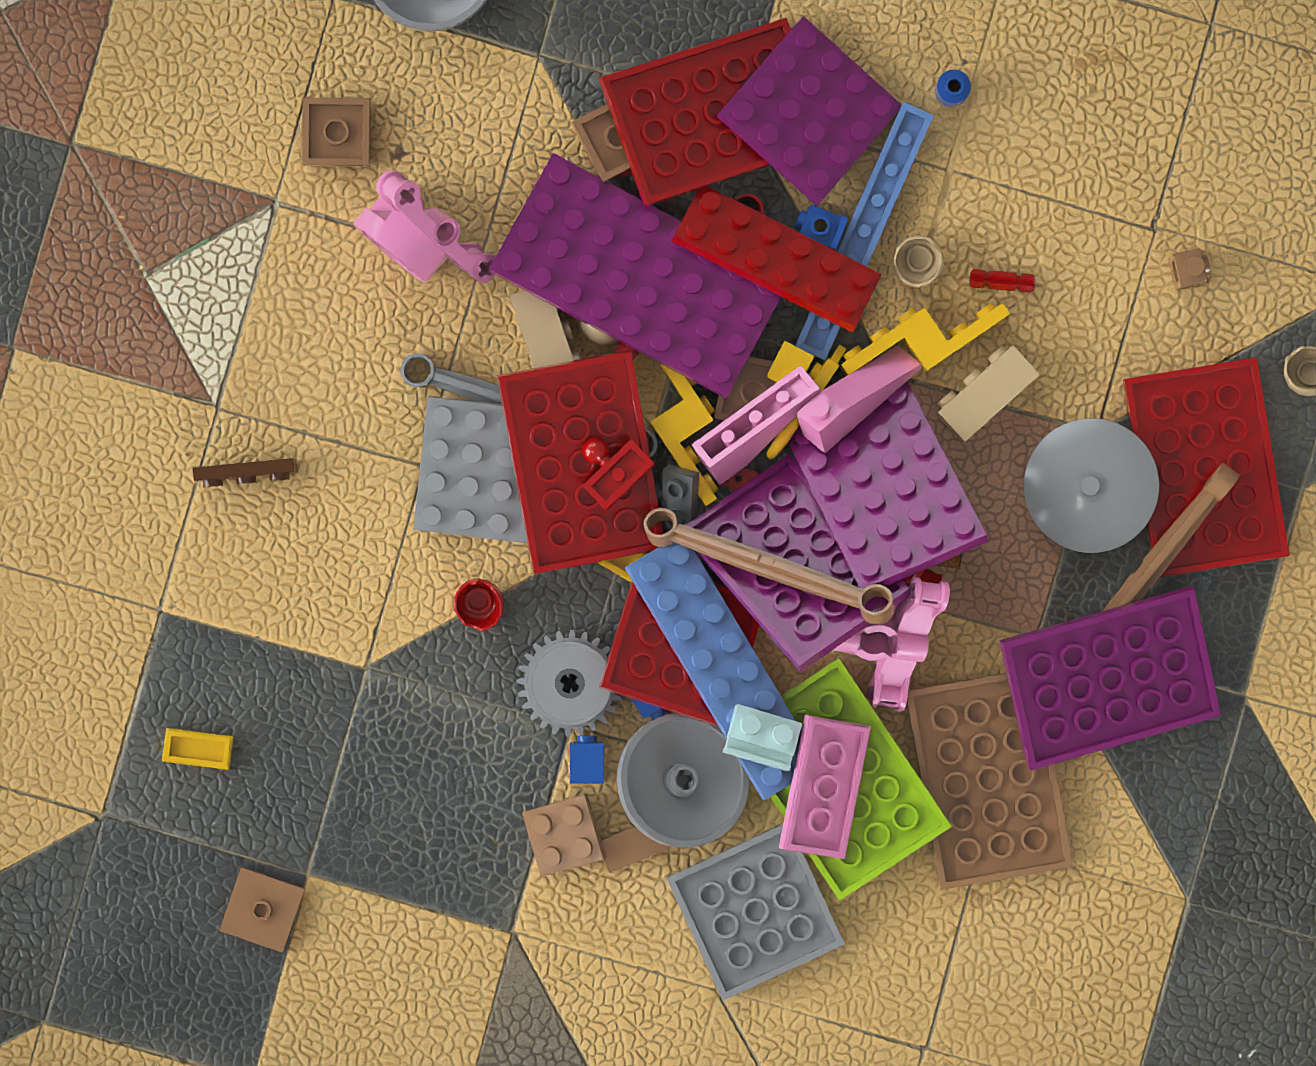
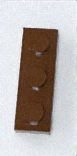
(245, 472)

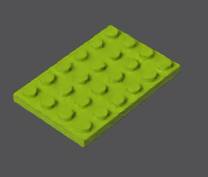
(892, 804)

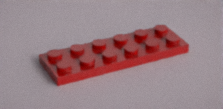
(777, 258)

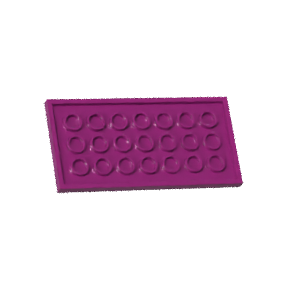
(619, 272)

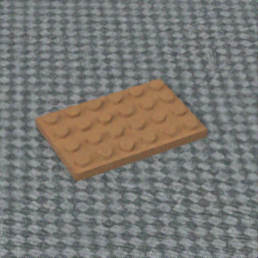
(976, 769)

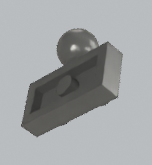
(678, 494)

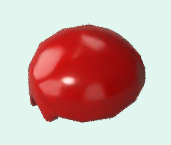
(479, 604)

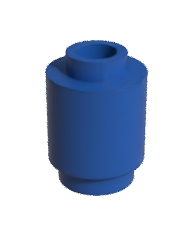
(950, 98)

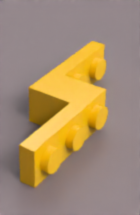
(923, 338)
(683, 422)

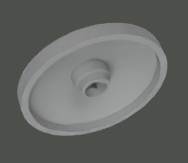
(1091, 485)
(681, 782)

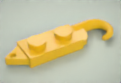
(821, 376)

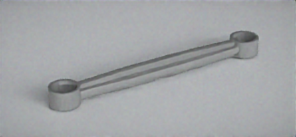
(468, 386)

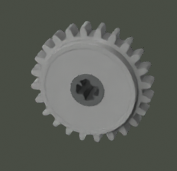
(546, 691)

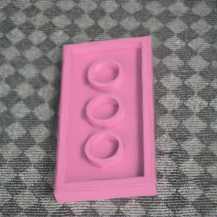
(824, 786)

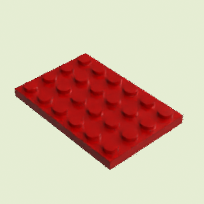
(671, 110)
(547, 422)
(1191, 427)

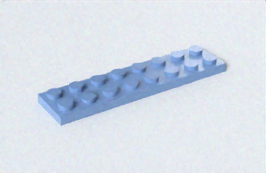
(710, 647)

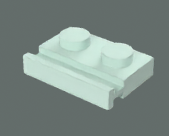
(762, 737)

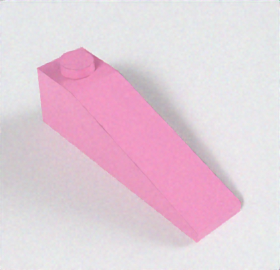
(854, 397)
(754, 426)

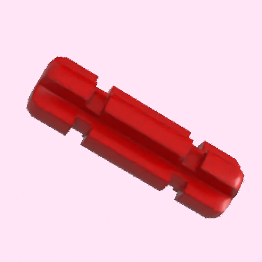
(1002, 280)

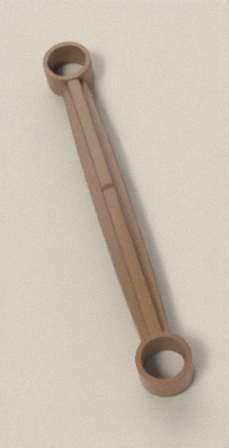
(1174, 538)
(769, 566)

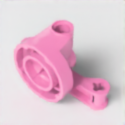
(418, 237)
(899, 643)

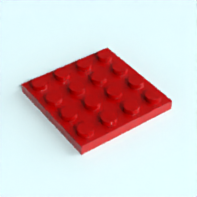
(646, 666)

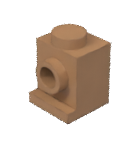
(1189, 268)

